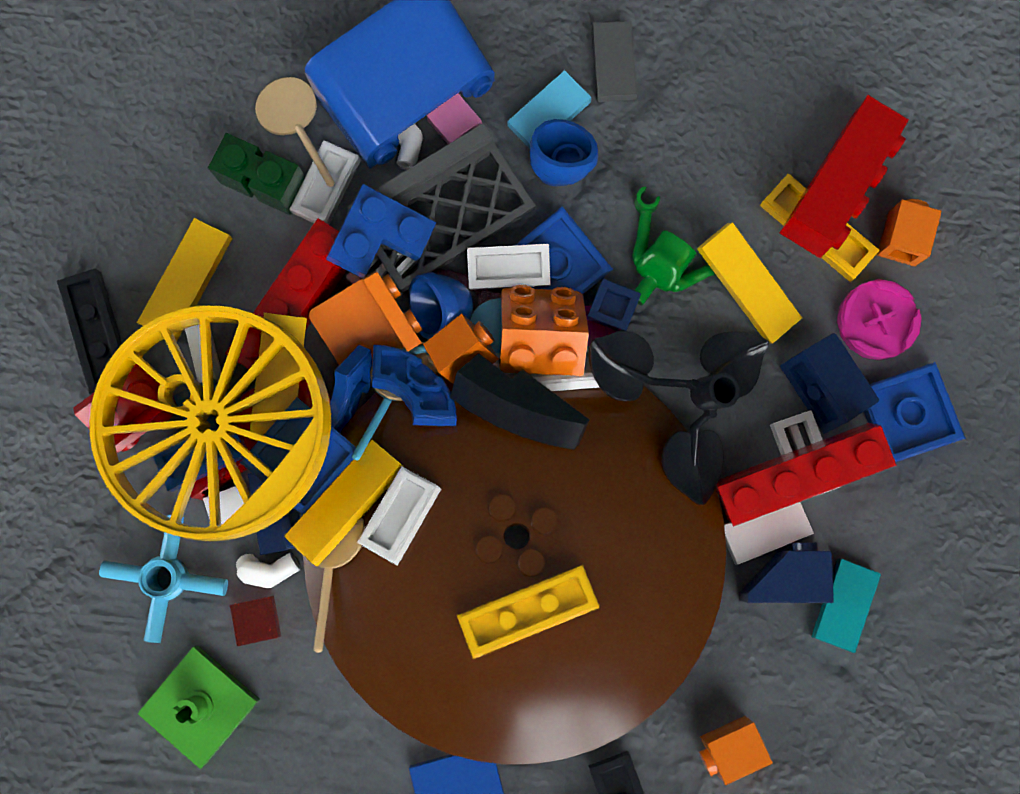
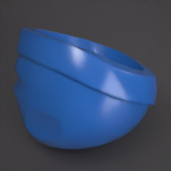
(562, 152)
(438, 301)

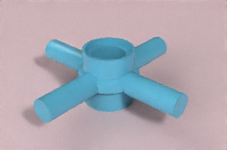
(148, 583)

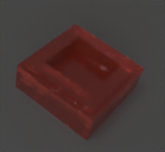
(255, 620)

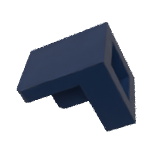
(613, 306)

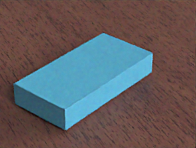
(558, 100)

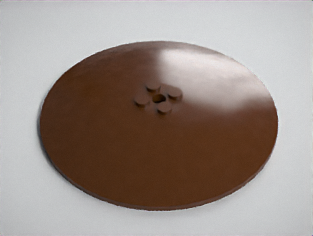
(601, 506)

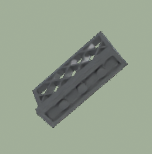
(431, 175)

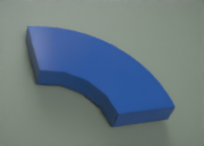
(351, 380)
(415, 384)

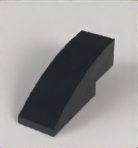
(517, 404)

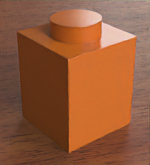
(909, 232)
(458, 345)
(734, 750)

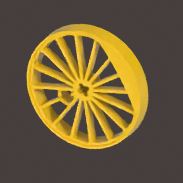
(283, 486)

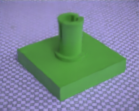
(198, 706)

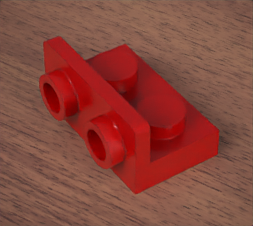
(129, 411)

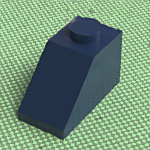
(793, 577)

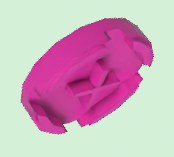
(879, 320)

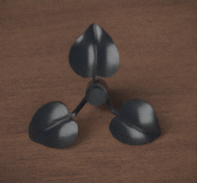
(734, 363)

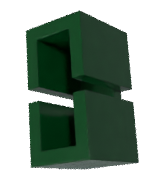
(270, 176)

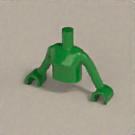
(665, 260)

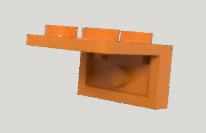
(364, 317)
(543, 331)

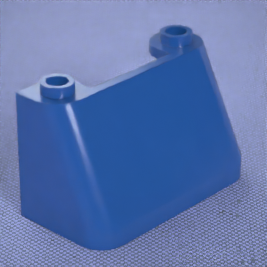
(396, 73)

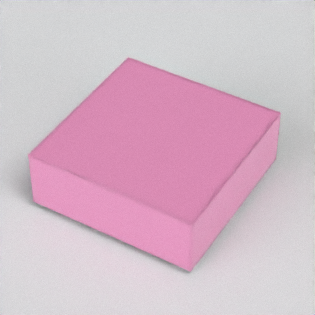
(453, 119)

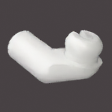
(410, 143)
(266, 575)

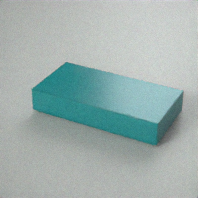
(853, 594)

